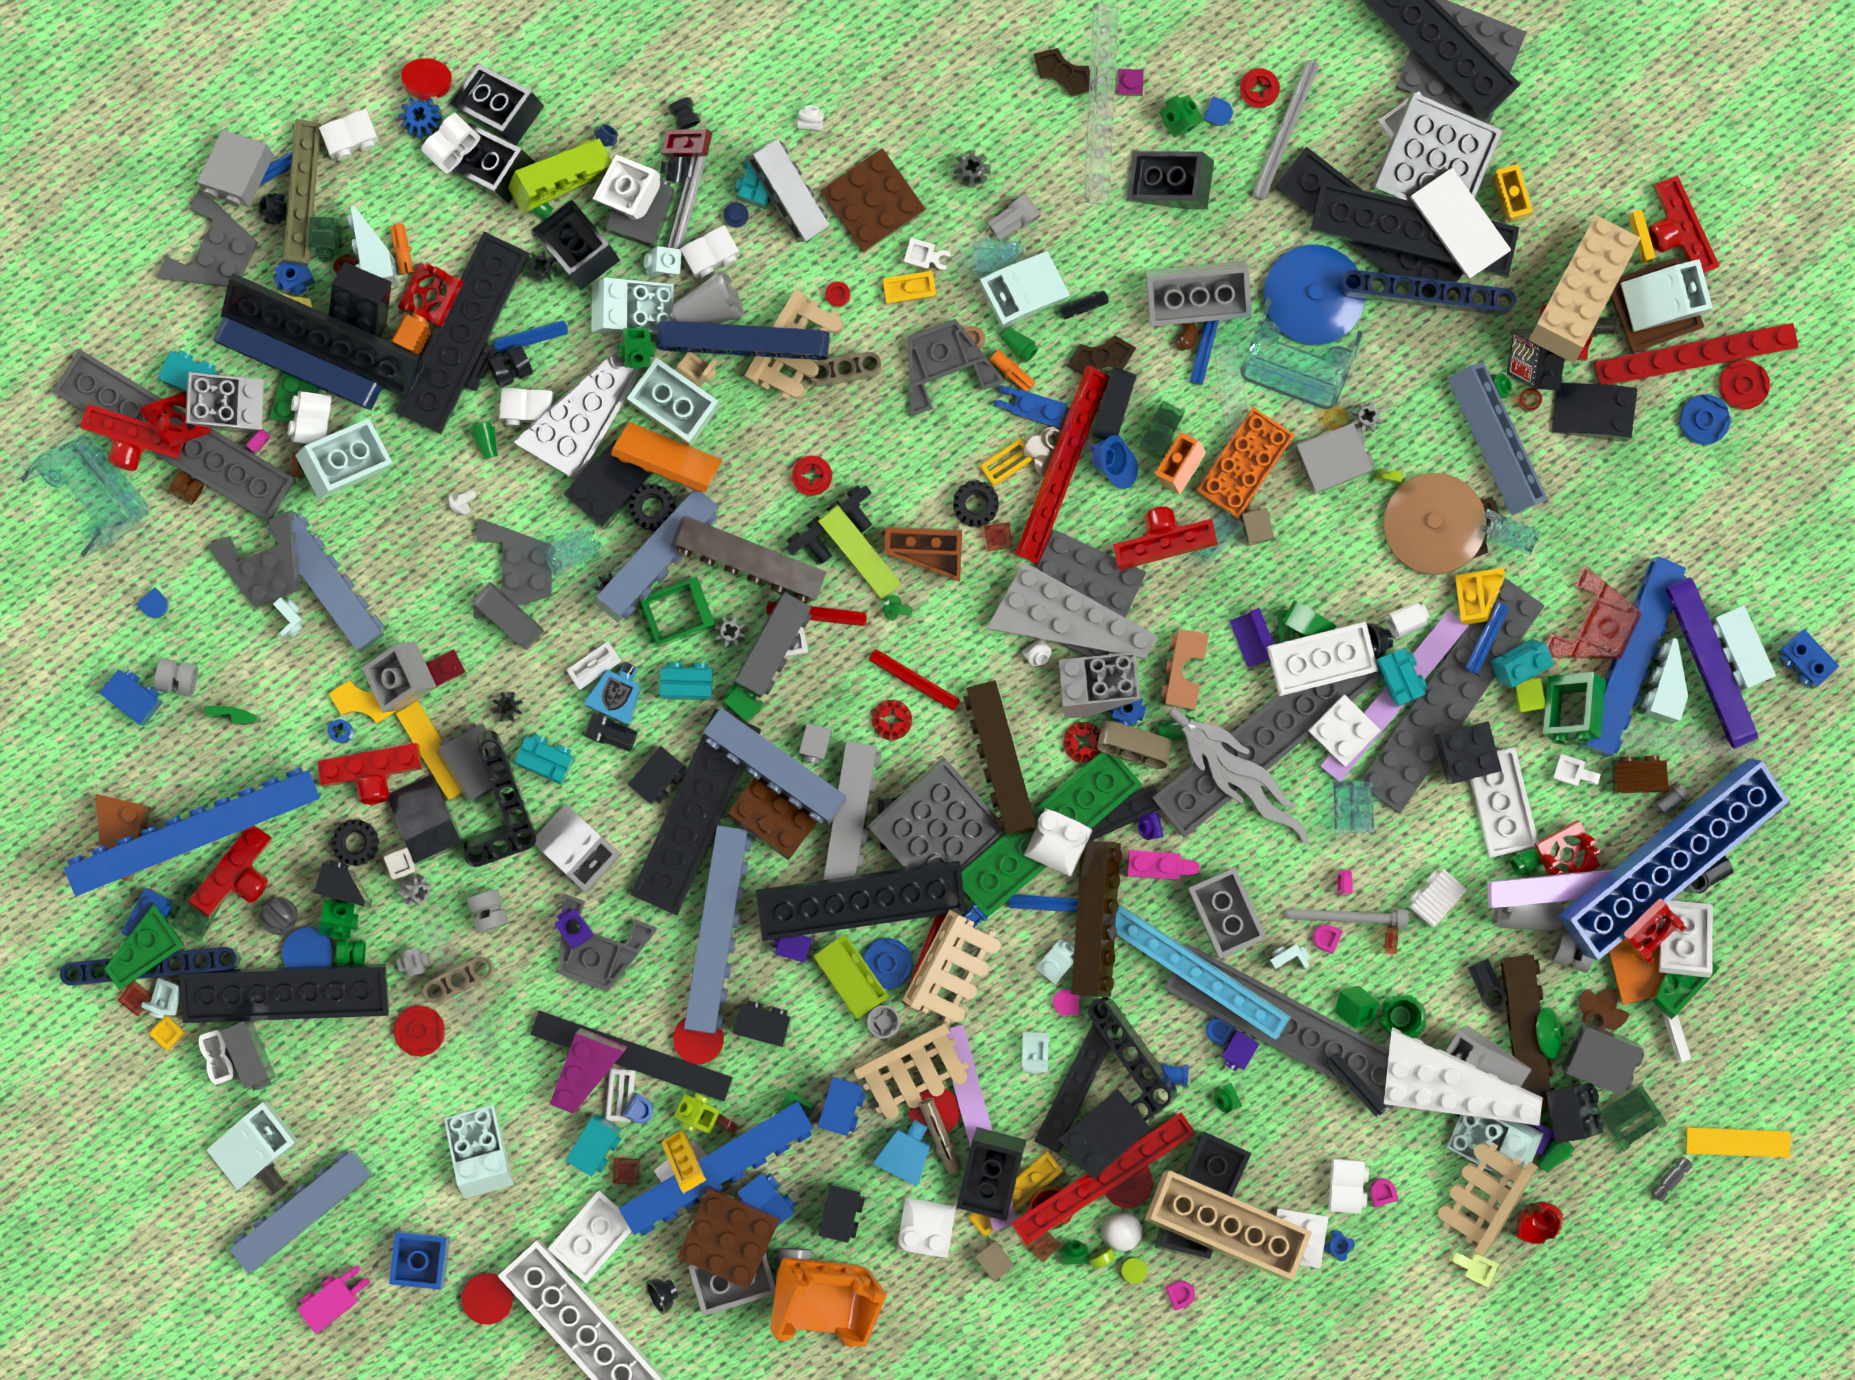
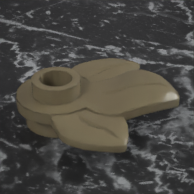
(1040, 448)

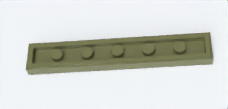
(301, 191)

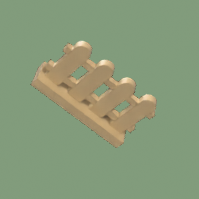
(796, 314)
(938, 961)
(901, 1075)
(1497, 1189)

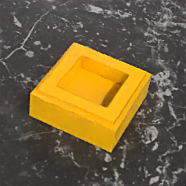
(167, 1033)

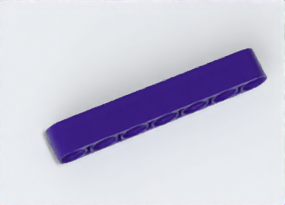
(1711, 662)

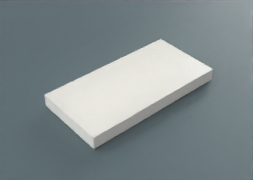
(1460, 223)
(1322, 658)
(1504, 807)

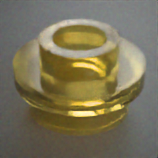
(1341, 412)

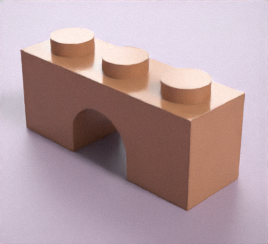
(1186, 646)

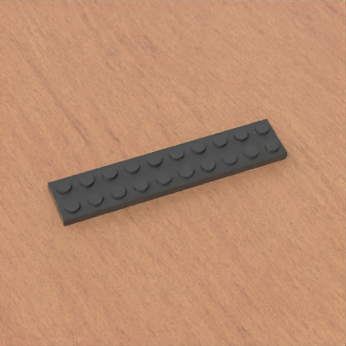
(207, 458)
(1447, 702)
(1267, 735)
(1306, 1036)

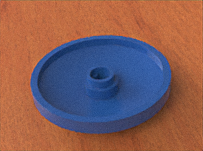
(1308, 295)

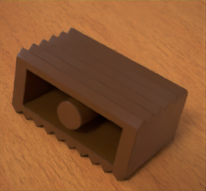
(1640, 776)

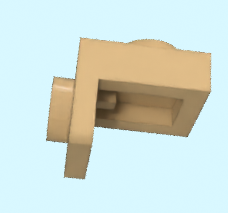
(696, 369)

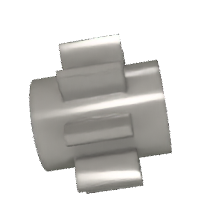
(1369, 410)
(728, 639)
(414, 889)
(412, 962)

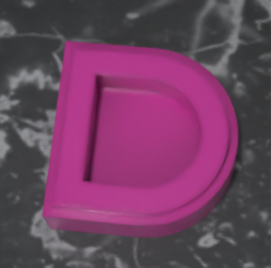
(258, 441)
(1344, 882)
(1327, 937)
(1066, 1003)
(1382, 1192)
(1181, 1294)

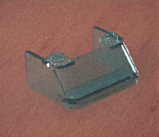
(1293, 370)
(96, 484)

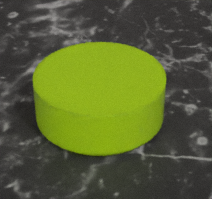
(1102, 1258)
(1134, 1270)

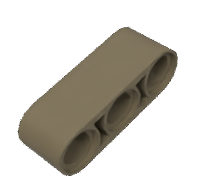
(855, 361)
(1134, 745)
(446, 980)

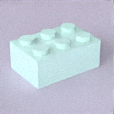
(673, 402)
(343, 459)
(1743, 648)

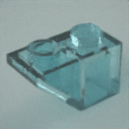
(992, 256)

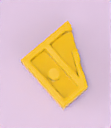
(1478, 594)

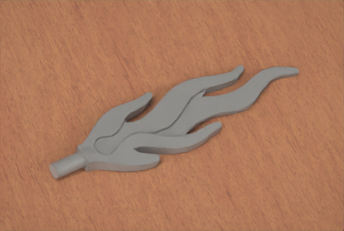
(1225, 768)

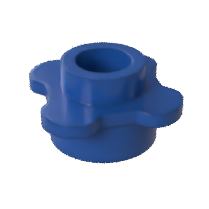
(1340, 1253)

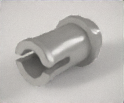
(1672, 799)

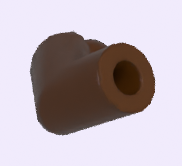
(1188, 337)

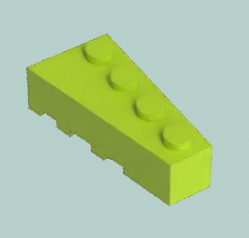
(559, 175)

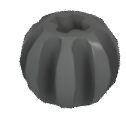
(976, 162)
(278, 916)

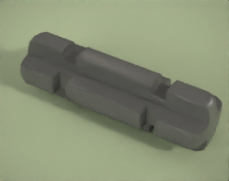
(1671, 1179)

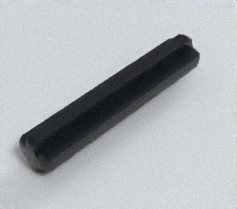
(1356, 1085)

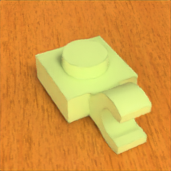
(1477, 1268)

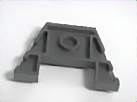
(223, 251)
(940, 353)
(524, 568)
(267, 573)
(599, 959)

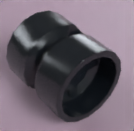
(517, 361)

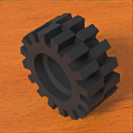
(986, 492)
(641, 496)
(344, 831)

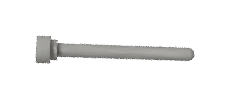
(1396, 919)

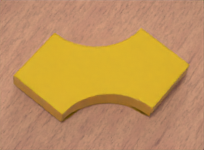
(352, 699)

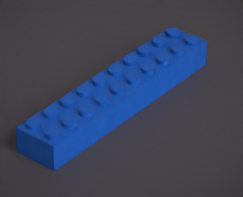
(192, 832)
(1673, 857)

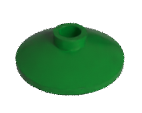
(1550, 1033)

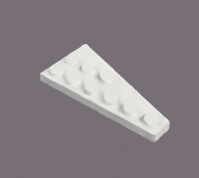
(1443, 1083)

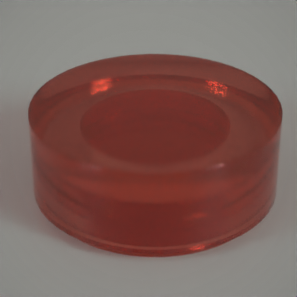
(726, 1124)

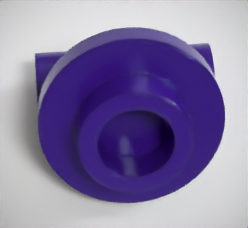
(1150, 826)

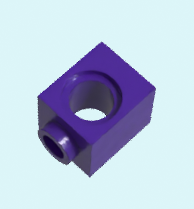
(576, 939)
(793, 947)
(1239, 1051)

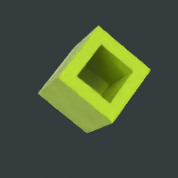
(1529, 696)

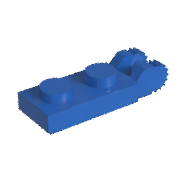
(1033, 407)

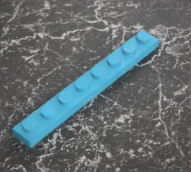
(1200, 973)

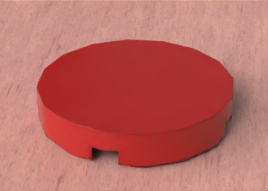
(426, 78)
(1747, 391)
(428, 1034)
(697, 1046)
(946, 1105)
(1131, 1195)
(487, 1299)

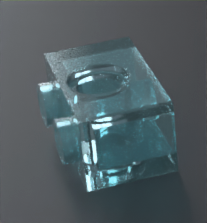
(1353, 807)

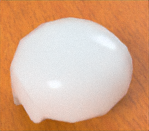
(1121, 1232)

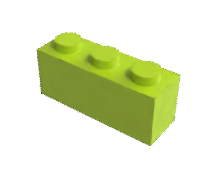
(851, 976)

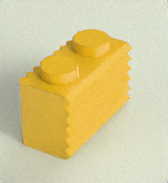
(1512, 194)

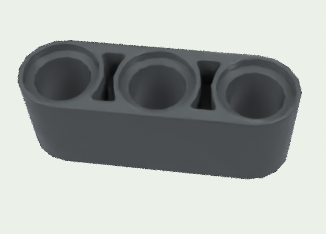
(508, 615)

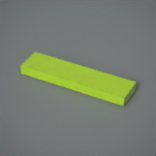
(859, 552)

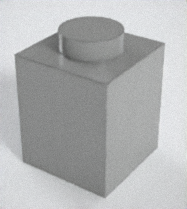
(815, 743)

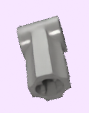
(1019, 214)

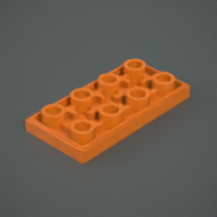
(666, 457)
(1245, 463)
(1633, 977)

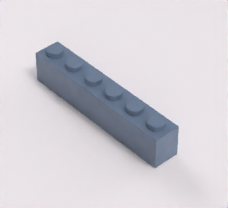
(1497, 438)
(652, 560)
(332, 588)
(774, 766)
(300, 1212)

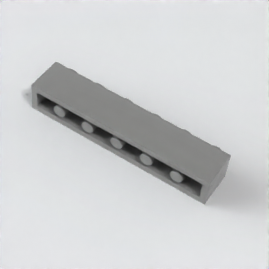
(849, 822)

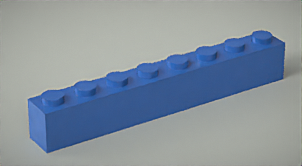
(1628, 673)
(718, 1167)

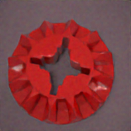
(1265, 78)
(803, 467)
(882, 727)
(1071, 743)

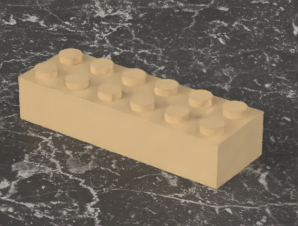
(1584, 289)
(1228, 1226)

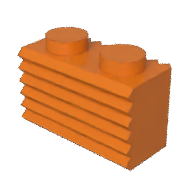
(412, 333)
(1180, 463)

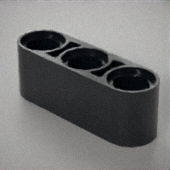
(1114, 403)

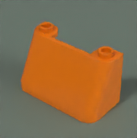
(826, 1299)

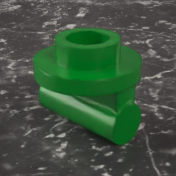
(1502, 384)
(892, 608)
(1227, 1099)
(1074, 1253)

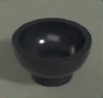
(1380, 639)
(662, 1294)

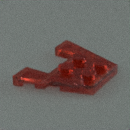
(1605, 627)

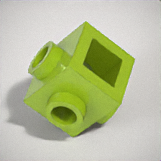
(696, 1113)

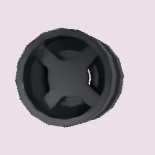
(683, 112)

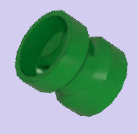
(351, 952)

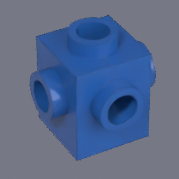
(297, 284)
(1131, 718)

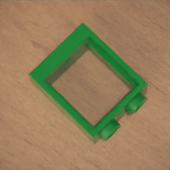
(646, 612)
(1574, 683)

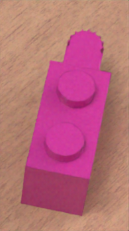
(1159, 865)
(331, 1301)

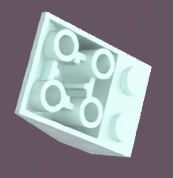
(370, 249)
(1023, 289)
(1667, 296)
(630, 305)
(1668, 686)
(1511, 1137)
(252, 1145)
(478, 1152)

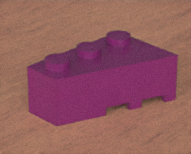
(584, 1068)

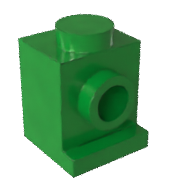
(742, 703)

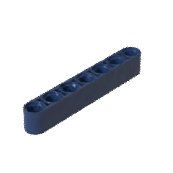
(1439, 289)
(743, 340)
(297, 363)
(163, 969)

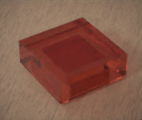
(998, 537)
(1391, 941)
(134, 996)
(626, 1171)
(1043, 1246)

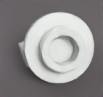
(811, 118)
(459, 502)
(1037, 653)

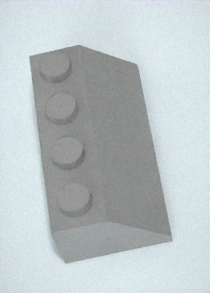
(1198, 293)

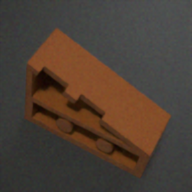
(927, 547)
(118, 820)

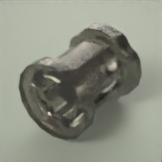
(1607, 326)
(271, 1179)

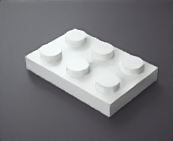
(1692, 950)
(591, 1237)

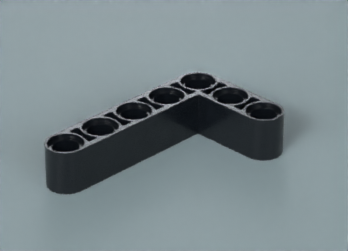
(507, 803)
(1133, 1065)

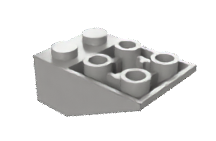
(224, 402)
(1098, 683)
(576, 848)
(1487, 1056)

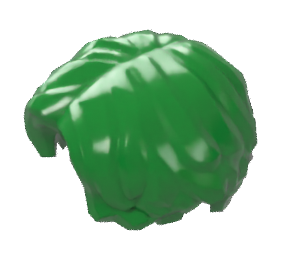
(1403, 1014)

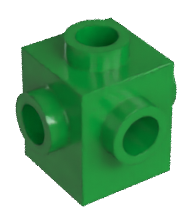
(1181, 115)
(636, 348)
(338, 919)

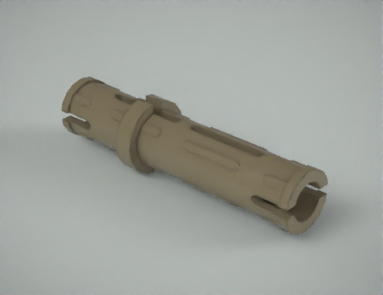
(930, 1110)

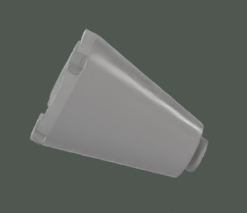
(710, 302)
(1530, 917)

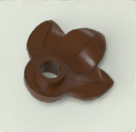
(1603, 1007)

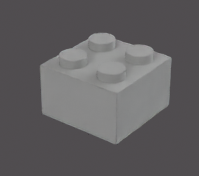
(399, 676)

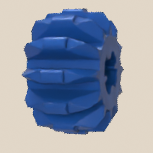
(420, 126)

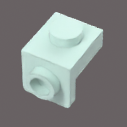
(662, 260)
(289, 610)
(1283, 955)
(1057, 961)
(164, 999)
(1035, 1052)

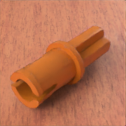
(401, 249)
(1012, 371)

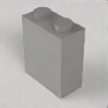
(235, 169)
(1334, 458)

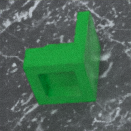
(1356, 1007)
(792, 1098)

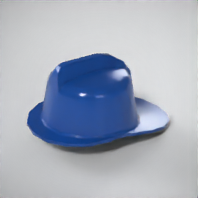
(1115, 461)

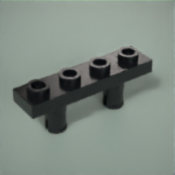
(811, 537)

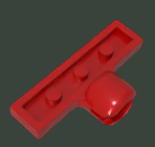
(1680, 226)
(128, 435)
(1164, 539)
(370, 770)
(234, 874)

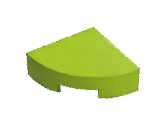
(1393, 477)

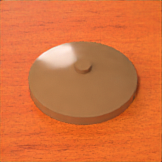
(1434, 524)

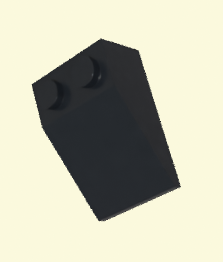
(497, 104)
(492, 164)
(1171, 179)
(576, 245)
(1595, 411)
(606, 487)
(425, 820)
(1104, 1133)
(991, 1173)

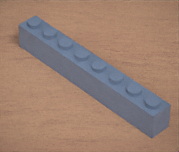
(716, 930)

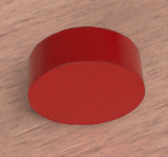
(838, 294)

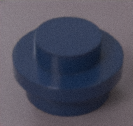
(606, 134)
(736, 215)

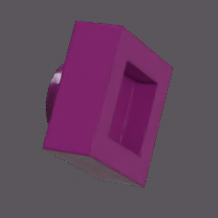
(1130, 82)

